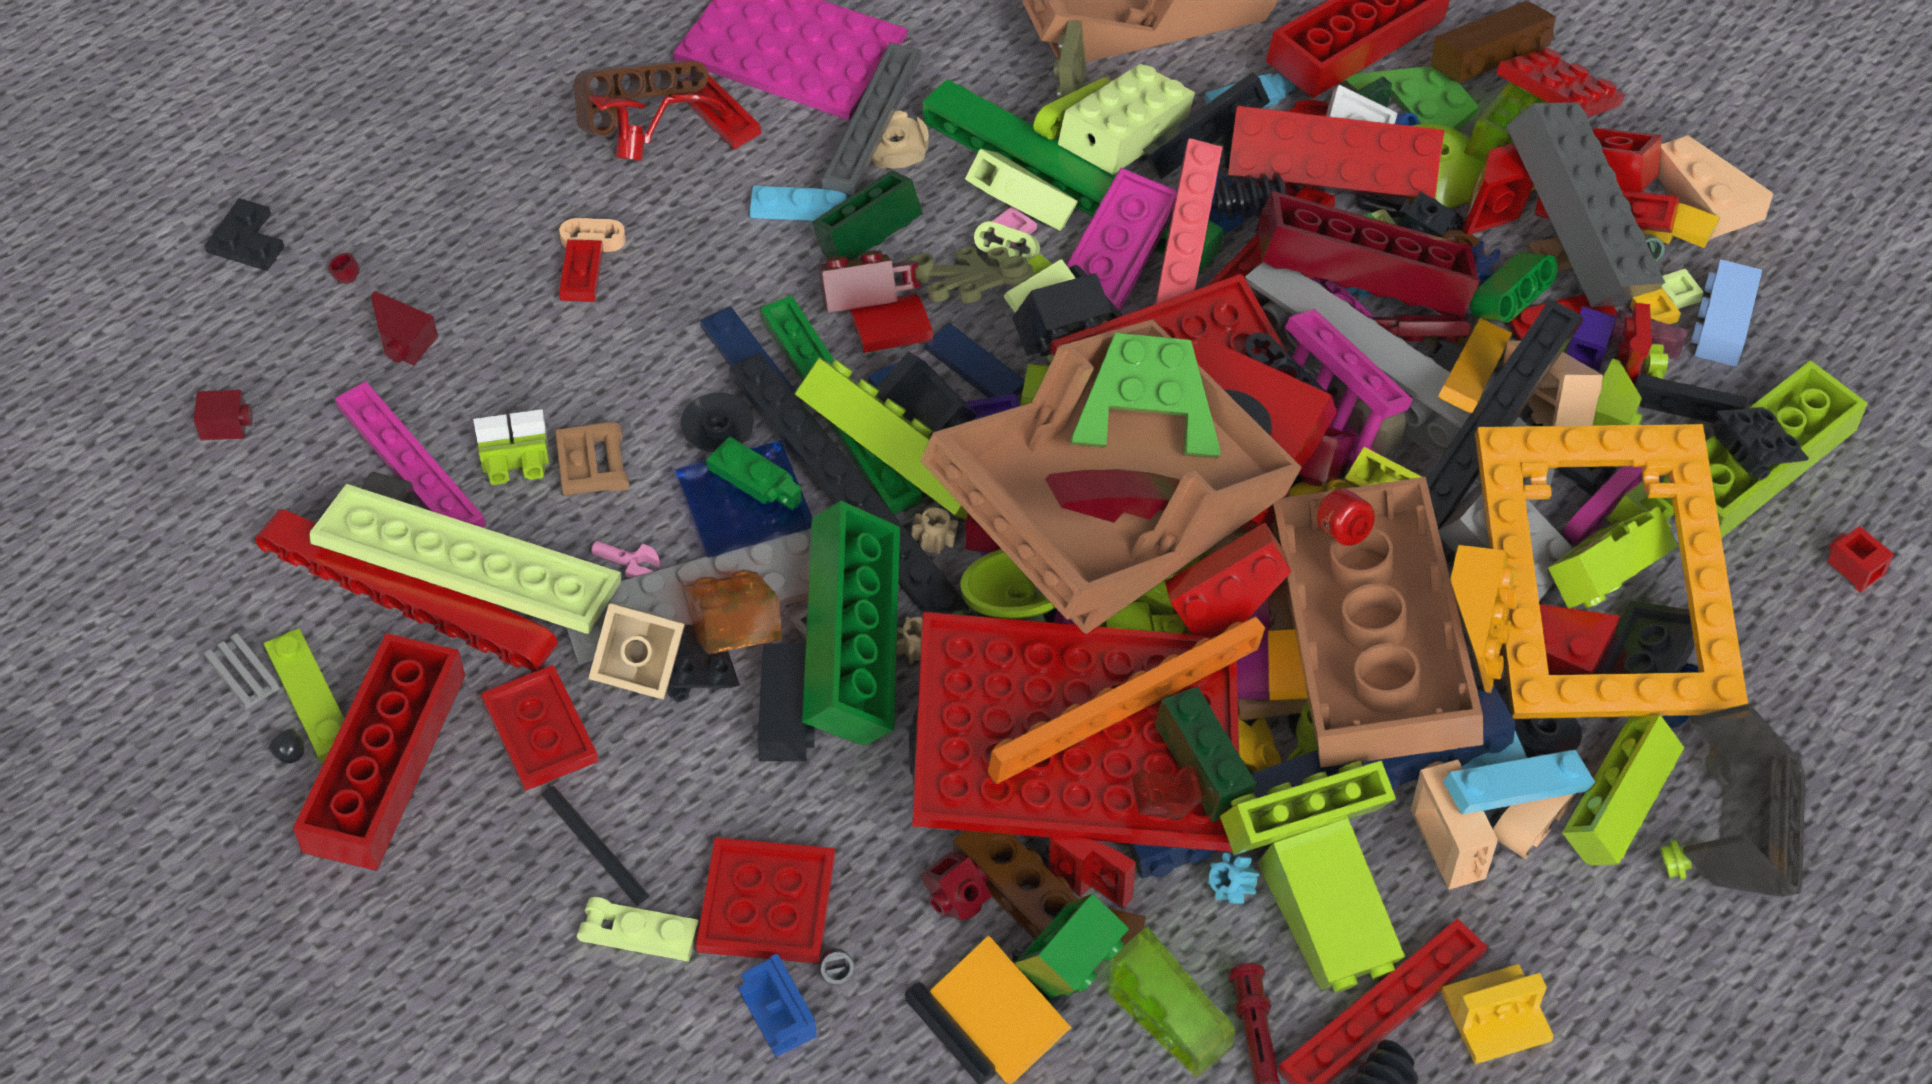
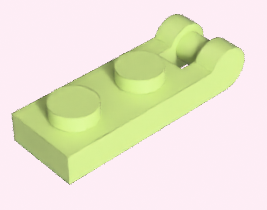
(639, 930)

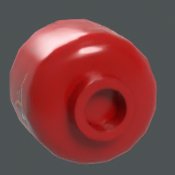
(1345, 517)

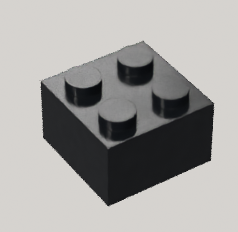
(1060, 311)

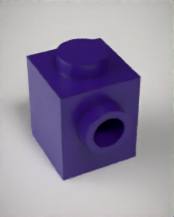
(1594, 333)

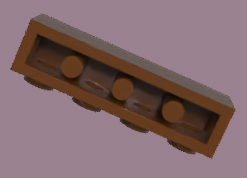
(1492, 39)

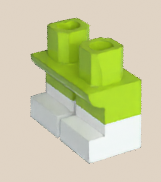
(527, 452)

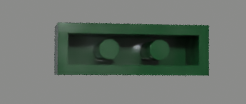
(868, 216)
(1201, 742)

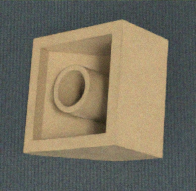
(636, 650)

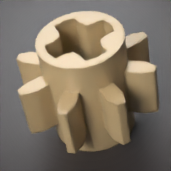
(934, 530)
(909, 639)

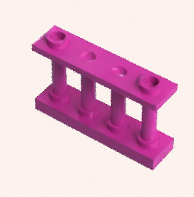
(1354, 369)

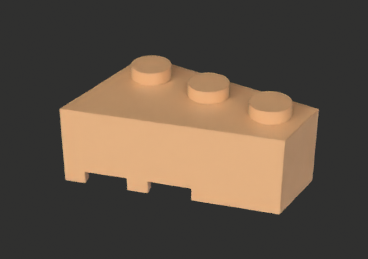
(1712, 185)
(1566, 394)

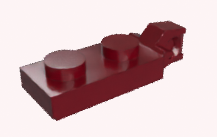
(1416, 326)

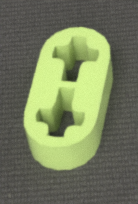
(1009, 235)

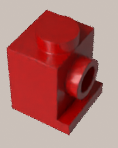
(1859, 557)

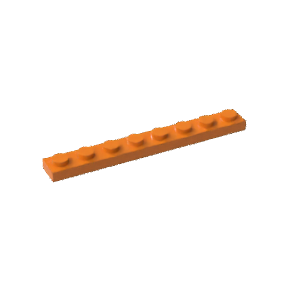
(1115, 704)

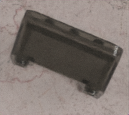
(1760, 809)

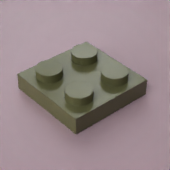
(1071, 65)

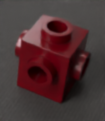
(956, 886)

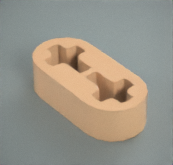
(594, 230)

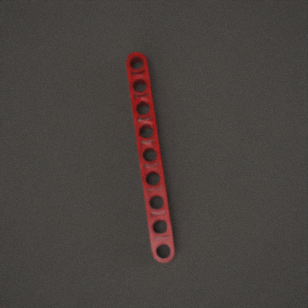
(451, 612)

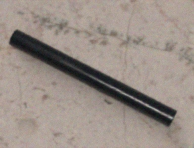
(595, 845)

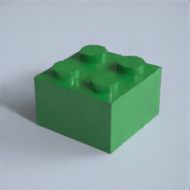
(1072, 947)

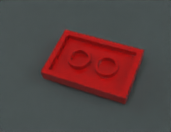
(539, 727)

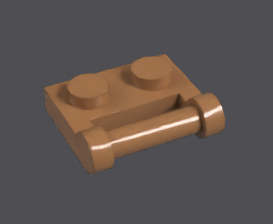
(579, 462)

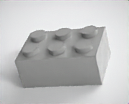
(1468, 528)

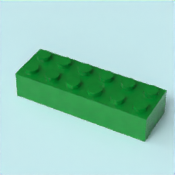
(852, 624)

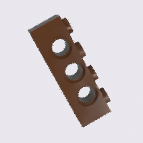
(1005, 879)

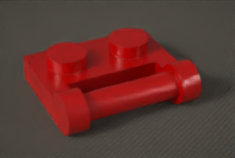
(1637, 340)

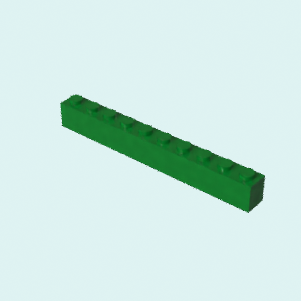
(985, 126)

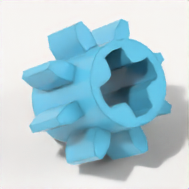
(1233, 878)

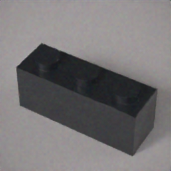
(780, 727)

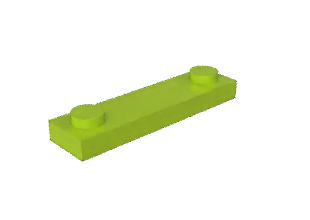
(306, 690)

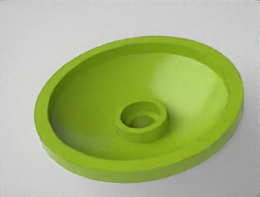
(1456, 168)
(1001, 589)

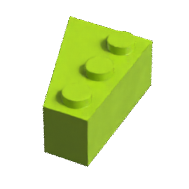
(1611, 557)

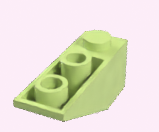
(1020, 189)

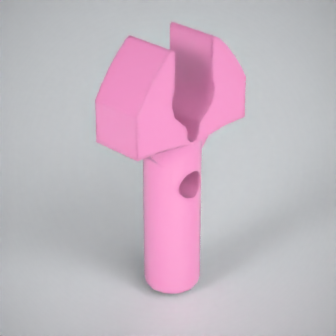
(627, 559)

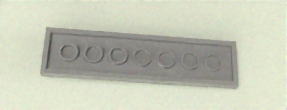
(780, 563)

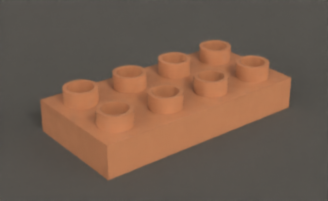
(1379, 630)

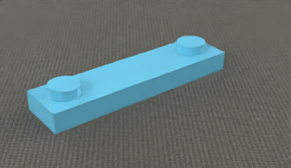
(1518, 781)

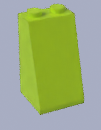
(1332, 905)

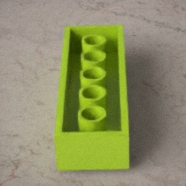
(1809, 408)

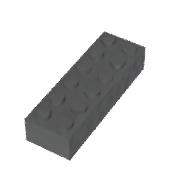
(1585, 203)

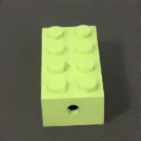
(1124, 117)

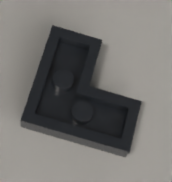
(239, 237)

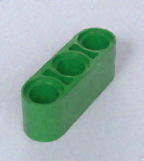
(1514, 286)

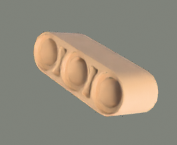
(1529, 822)

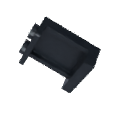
(924, 395)

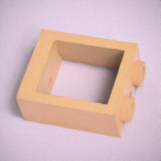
(1457, 842)

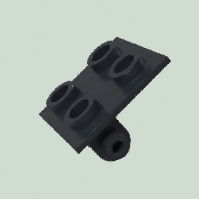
(1756, 440)
(698, 669)

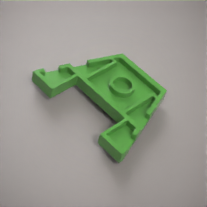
(1426, 94)
(1149, 377)

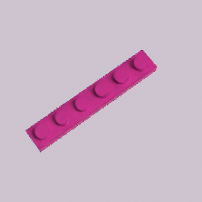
(405, 454)

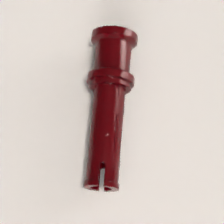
(1255, 1006)

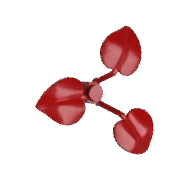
(630, 137)

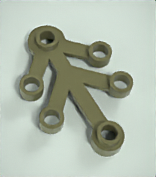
(972, 268)

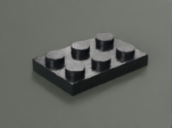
(1649, 641)

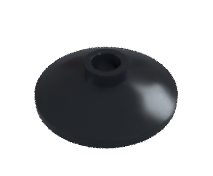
(716, 411)
(1549, 734)

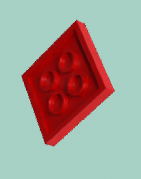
(1560, 82)
(766, 900)

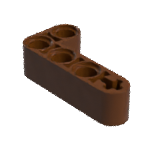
(640, 86)

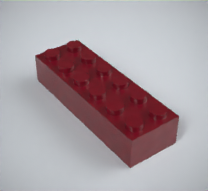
(1367, 254)

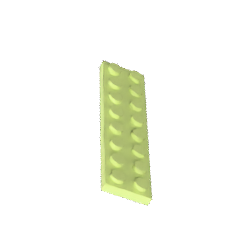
(466, 558)

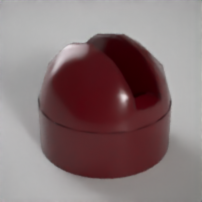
(344, 268)

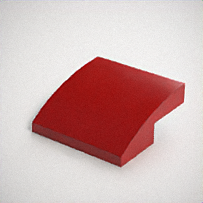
(892, 324)
(1095, 865)

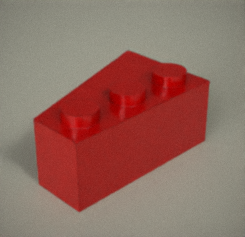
(1229, 583)
(1575, 639)

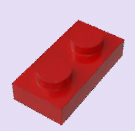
(581, 270)

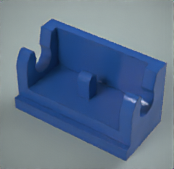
(777, 1006)

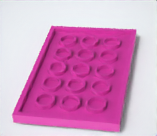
(792, 49)

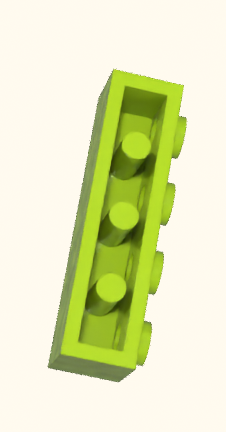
(1623, 790)
(1302, 808)

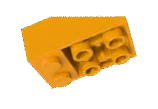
(1483, 597)

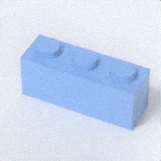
(1726, 312)

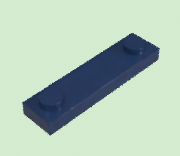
(735, 340)

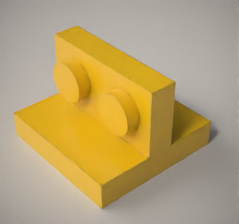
(1499, 1012)

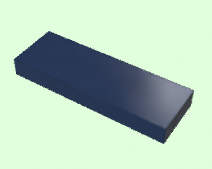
(974, 363)

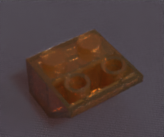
(733, 611)

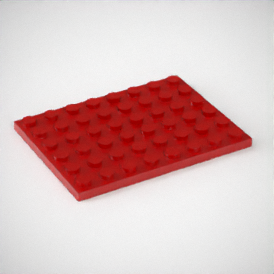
(1002, 677)

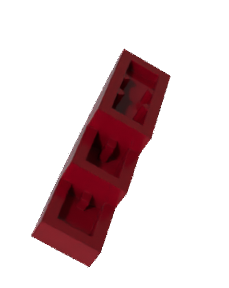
(1112, 492)

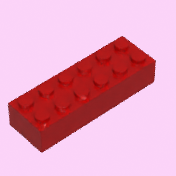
(1347, 37)
(1336, 153)
(380, 752)

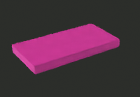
(1124, 233)

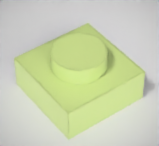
(1682, 288)

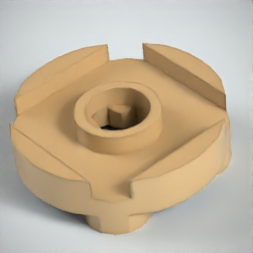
(910, 148)

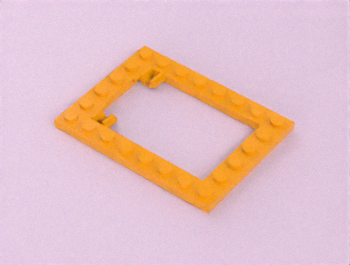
(1662, 450)

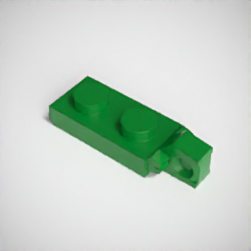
(754, 474)

